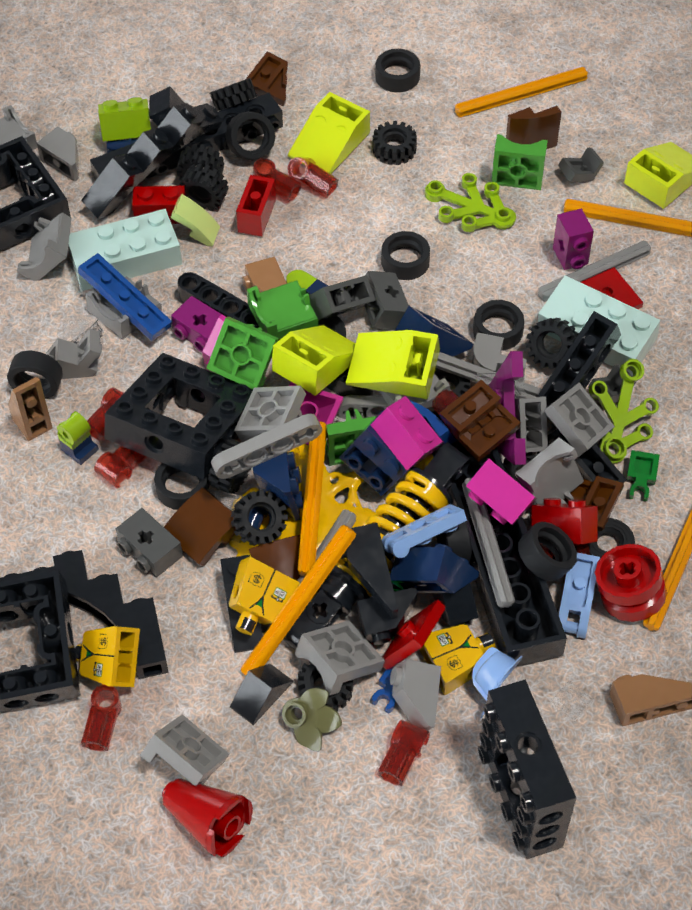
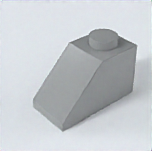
(60, 152)
(417, 691)

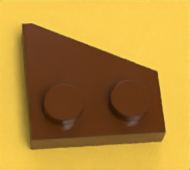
(270, 77)

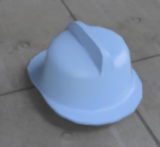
(492, 671)

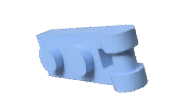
(422, 530)
(578, 594)

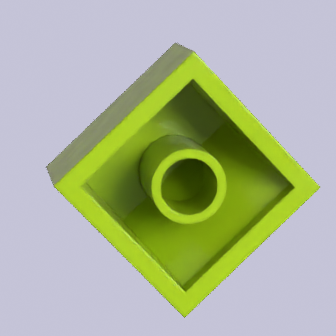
(124, 118)

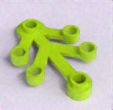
(471, 206)
(620, 416)

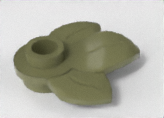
(315, 718)

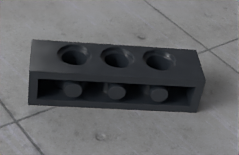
(582, 357)

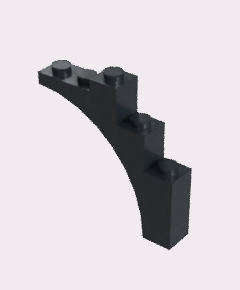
(148, 152)
(105, 602)

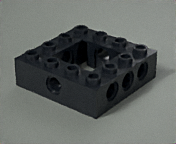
(41, 193)
(139, 427)
(47, 601)
(547, 798)

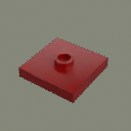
(615, 286)
(413, 634)

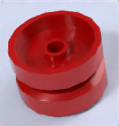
(631, 582)

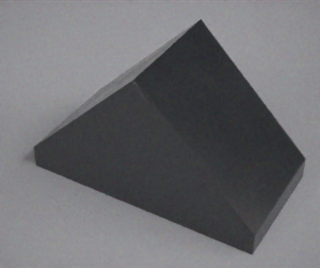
(259, 692)

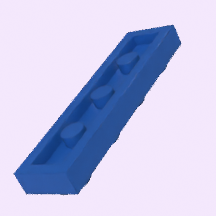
(124, 296)

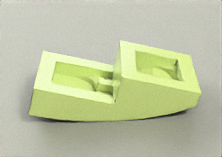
(193, 216)

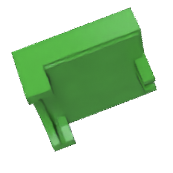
(519, 163)
(282, 309)
(242, 353)
(342, 434)

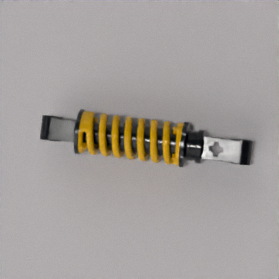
(419, 492)

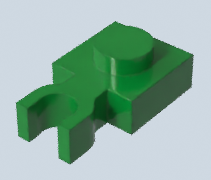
(643, 471)

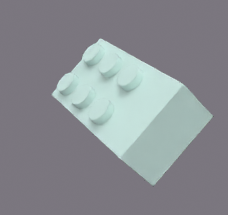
(130, 245)
(577, 302)

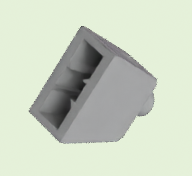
(533, 422)

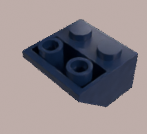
(373, 460)
(282, 478)
(432, 570)

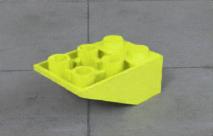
(332, 132)
(660, 173)
(312, 357)
(395, 362)

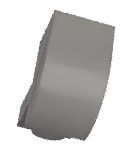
(488, 352)
(77, 359)

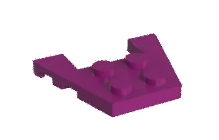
(503, 384)

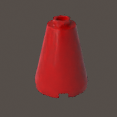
(208, 814)

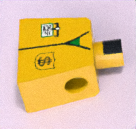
(259, 594)
(456, 653)
(109, 655)

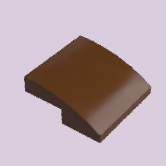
(532, 127)
(479, 420)
(600, 493)
(201, 525)
(280, 555)

